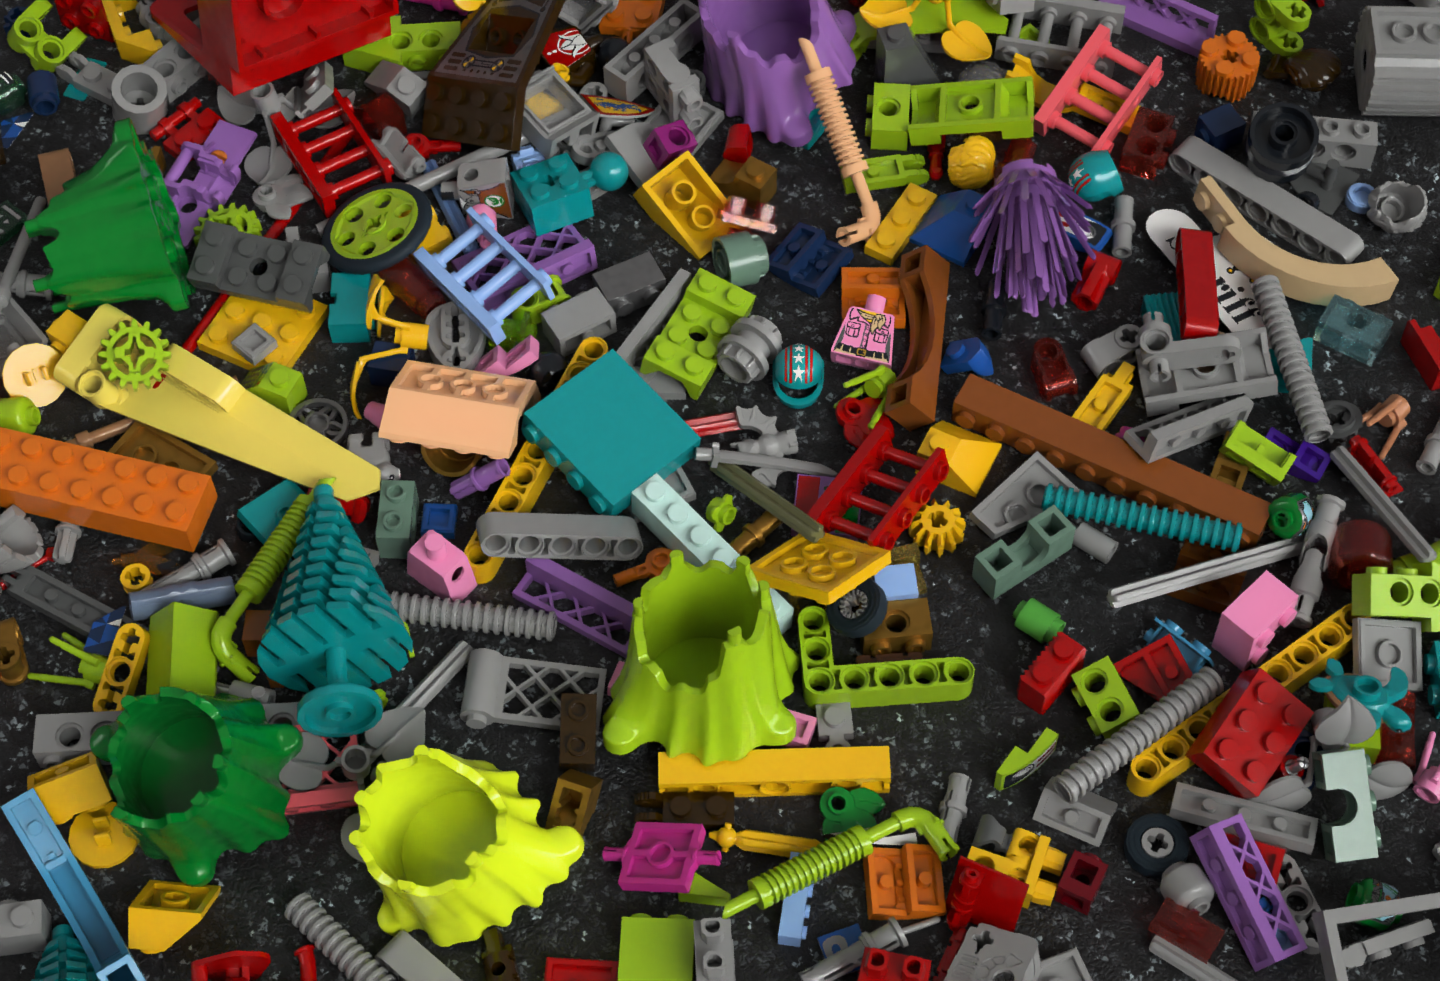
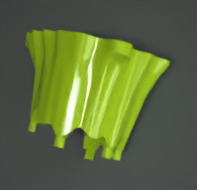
(703, 666)

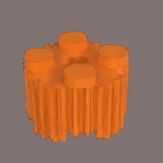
(1227, 66)

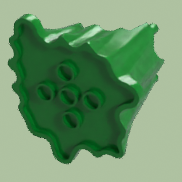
(114, 232)
(197, 776)

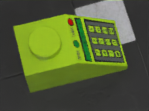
(277, 385)

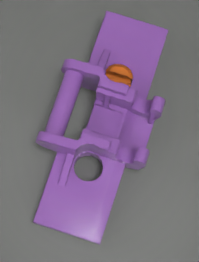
(217, 176)

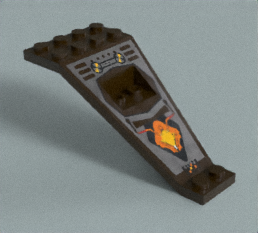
(483, 76)

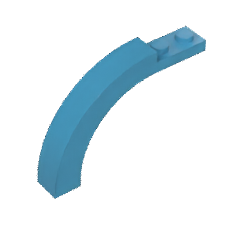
(71, 889)

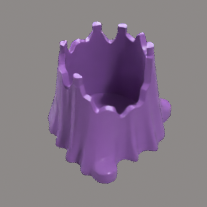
(759, 66)

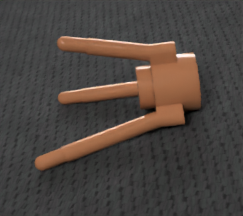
(1389, 414)

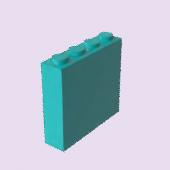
(609, 433)

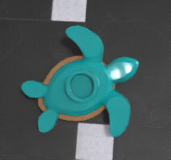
(1368, 692)

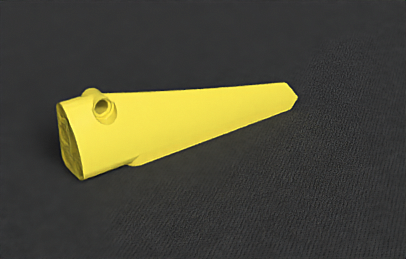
(211, 411)

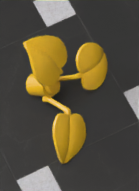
(961, 42)
(406, 333)

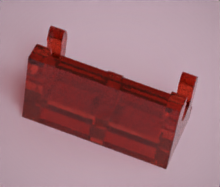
(1396, 745)

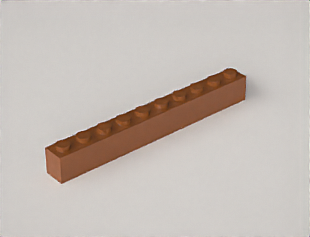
(1104, 458)

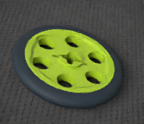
(377, 228)

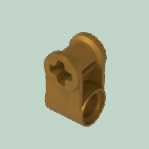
(13, 659)

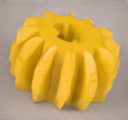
(937, 528)

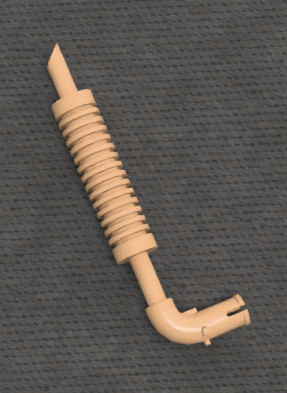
(844, 144)

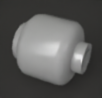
(1187, 886)

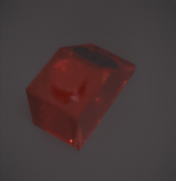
(379, 112)

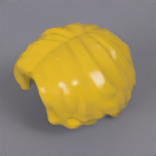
(972, 163)

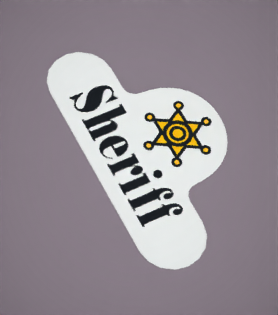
(1234, 293)

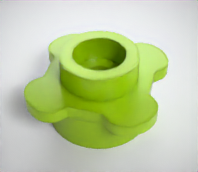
(721, 512)

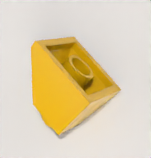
(967, 454)
(166, 913)

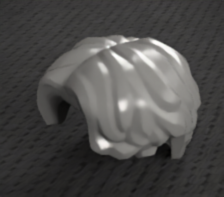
(1397, 206)

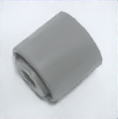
(139, 86)

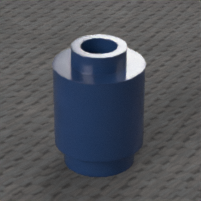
(43, 92)

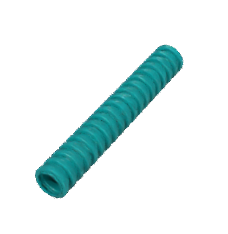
(1143, 517)

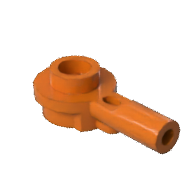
(653, 566)

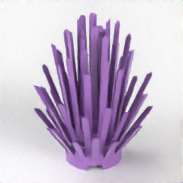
(1028, 206)

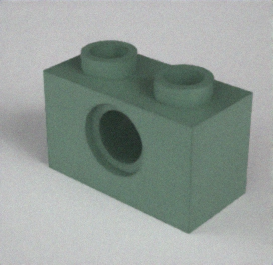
(397, 518)

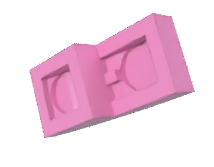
(507, 363)

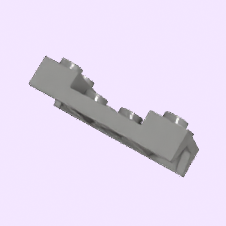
(1248, 375)

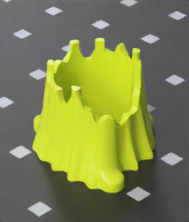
(456, 846)

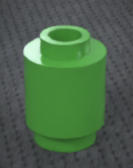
(1038, 620)

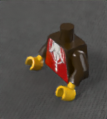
(571, 55)

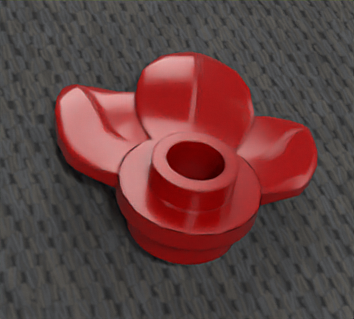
(856, 424)

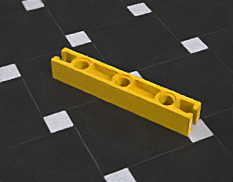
(780, 772)

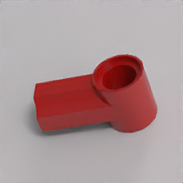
(1096, 278)

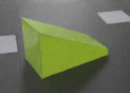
(704, 892)

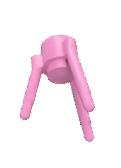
(1425, 780)

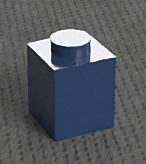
(1221, 127)
(385, 369)

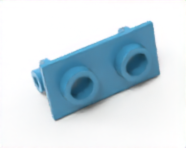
(1194, 654)

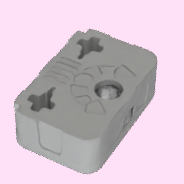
(995, 956)

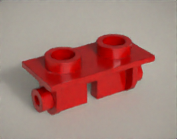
(1374, 466)

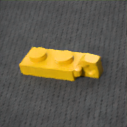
(1106, 397)

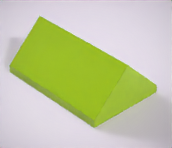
(182, 649)

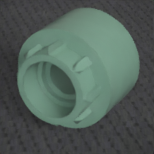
(740, 258)

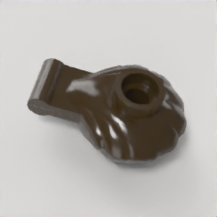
(1307, 69)

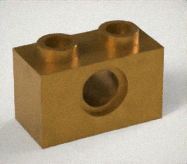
(912, 618)

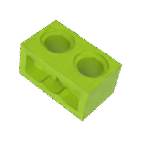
(1111, 698)

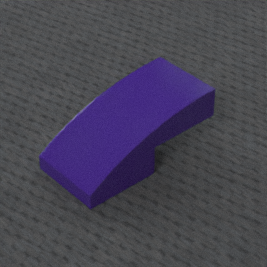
(1310, 459)

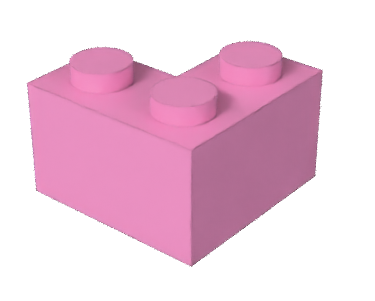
(1251, 621)

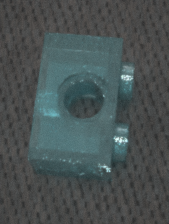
(1353, 330)

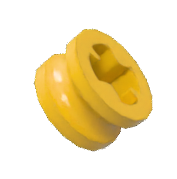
(132, 571)

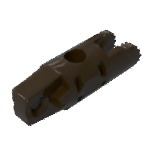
(499, 959)

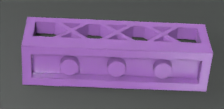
(1161, 24)
(582, 592)
(1242, 895)

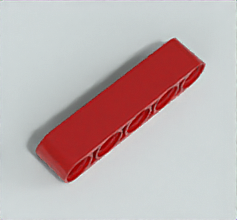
(1196, 284)

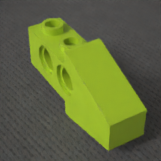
(409, 45)
(1373, 598)

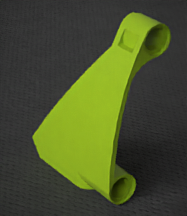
(931, 18)

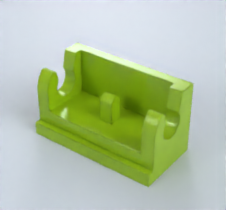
(1257, 453)

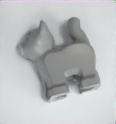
(375, 454)

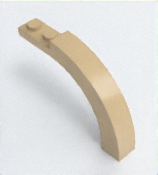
(1299, 277)

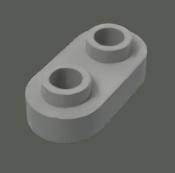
(588, 147)

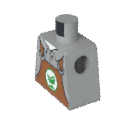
(483, 183)

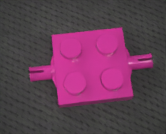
(662, 857)

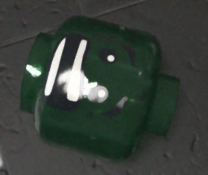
(11, 93)

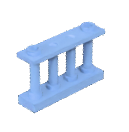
(472, 302)

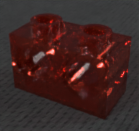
(1147, 143)

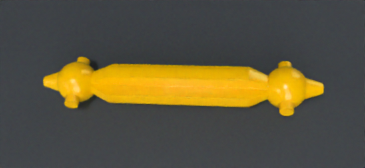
(761, 841)

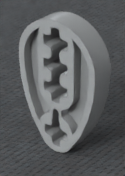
(440, 338)

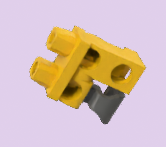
(1023, 860)

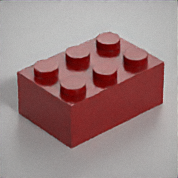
(1249, 733)

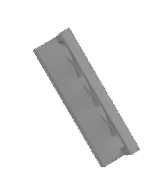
(654, 321)
(1187, 427)

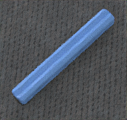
(451, 210)

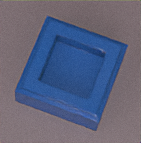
(440, 518)

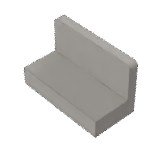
(1084, 819)

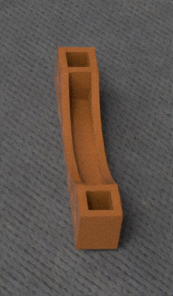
(914, 393)

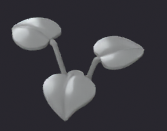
(267, 163)
(1336, 729)
(392, 736)

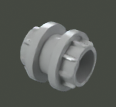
(749, 349)

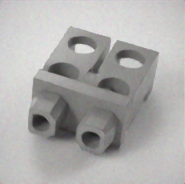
(672, 83)
(714, 950)

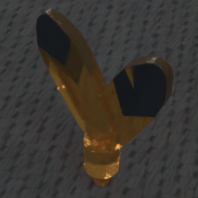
(152, 557)

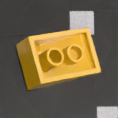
(685, 204)

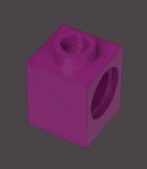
(669, 142)

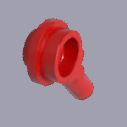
(427, 147)

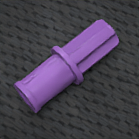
(480, 478)

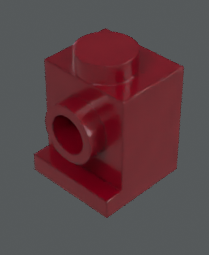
(1075, 893)

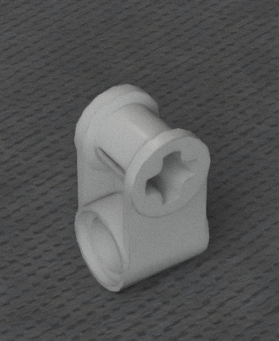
(1111, 350)

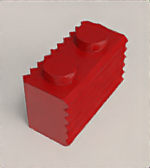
(1050, 673)

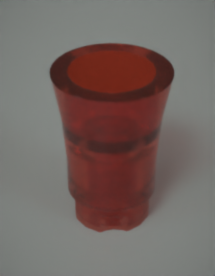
(412, 286)

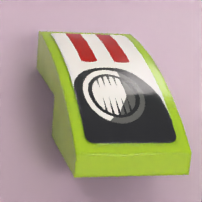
(1022, 764)

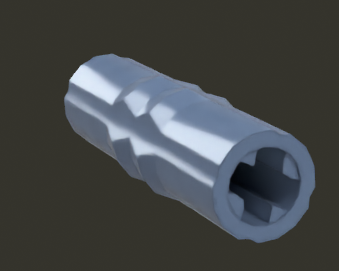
(202, 594)

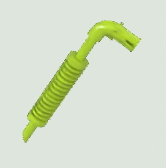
(257, 582)
(838, 854)

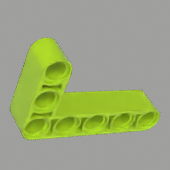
(871, 675)

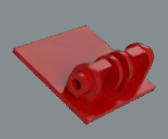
(86, 15)
(983, 896)

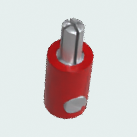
(1290, 766)

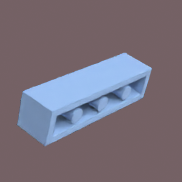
(793, 915)

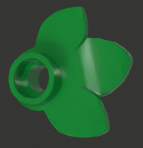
(857, 809)

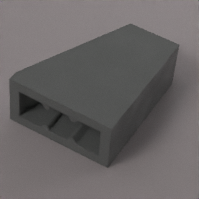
(902, 58)

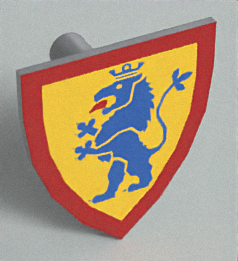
(615, 111)

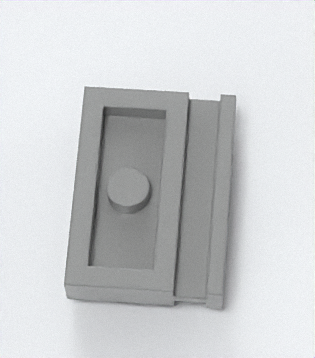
(316, 89)

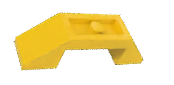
(131, 47)

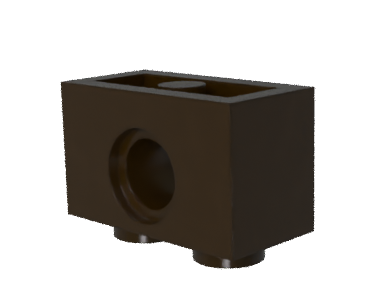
(578, 732)

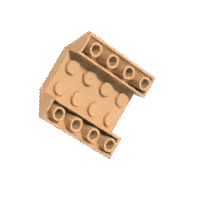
(456, 409)

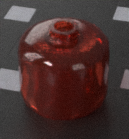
(1358, 546)

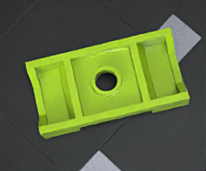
(1001, 106)
(708, 309)

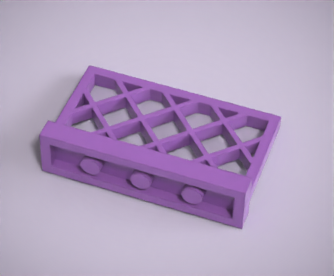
(565, 263)

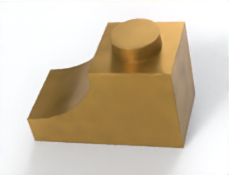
(750, 180)
(574, 800)

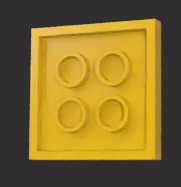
(288, 326)
(820, 569)

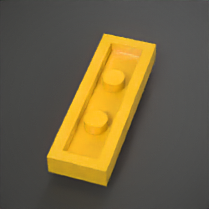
(899, 224)

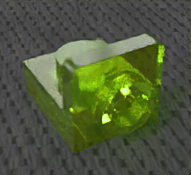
(516, 331)

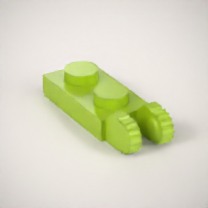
(891, 172)

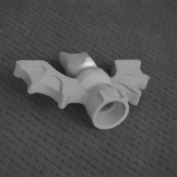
(769, 443)

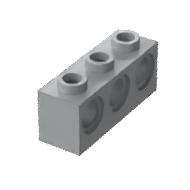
(176, 67)

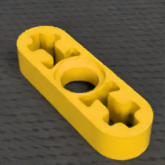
(115, 659)

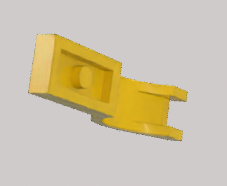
(1042, 88)

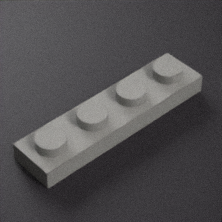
(1264, 821)

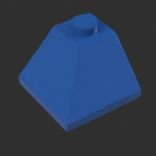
(949, 226)

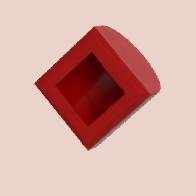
(738, 143)

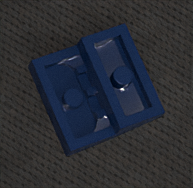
(809, 259)

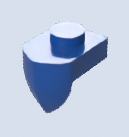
(967, 356)

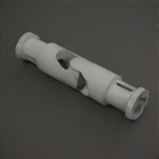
(1307, 579)

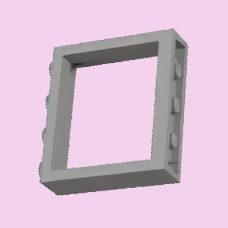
(1327, 930)

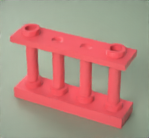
(1083, 69)

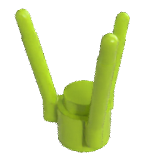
(875, 387)
(90, 666)

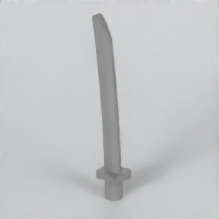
(742, 458)

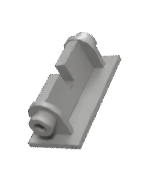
(407, 163)

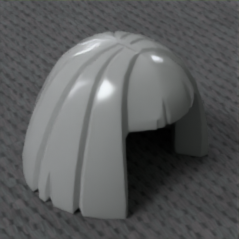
(18, 541)

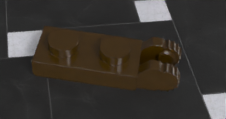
(703, 808)

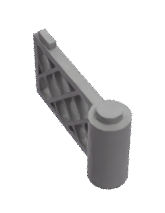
(487, 685)

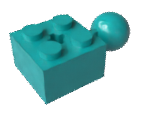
(558, 194)

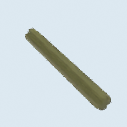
(770, 501)

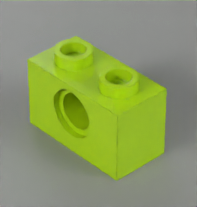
(889, 116)

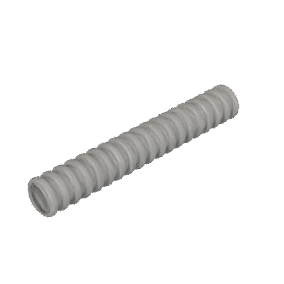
(1291, 359)
(475, 616)
(1138, 735)
(334, 940)

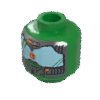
(1290, 515)
(1372, 891)

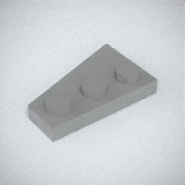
(1018, 497)

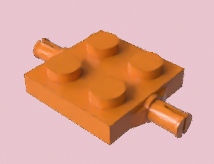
(631, 18)

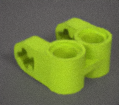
(1276, 25)
(40, 41)

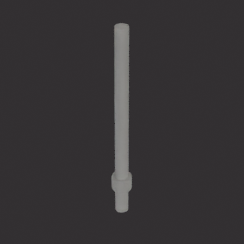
(18, 254)

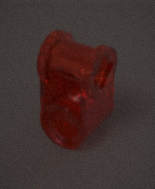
(1054, 374)

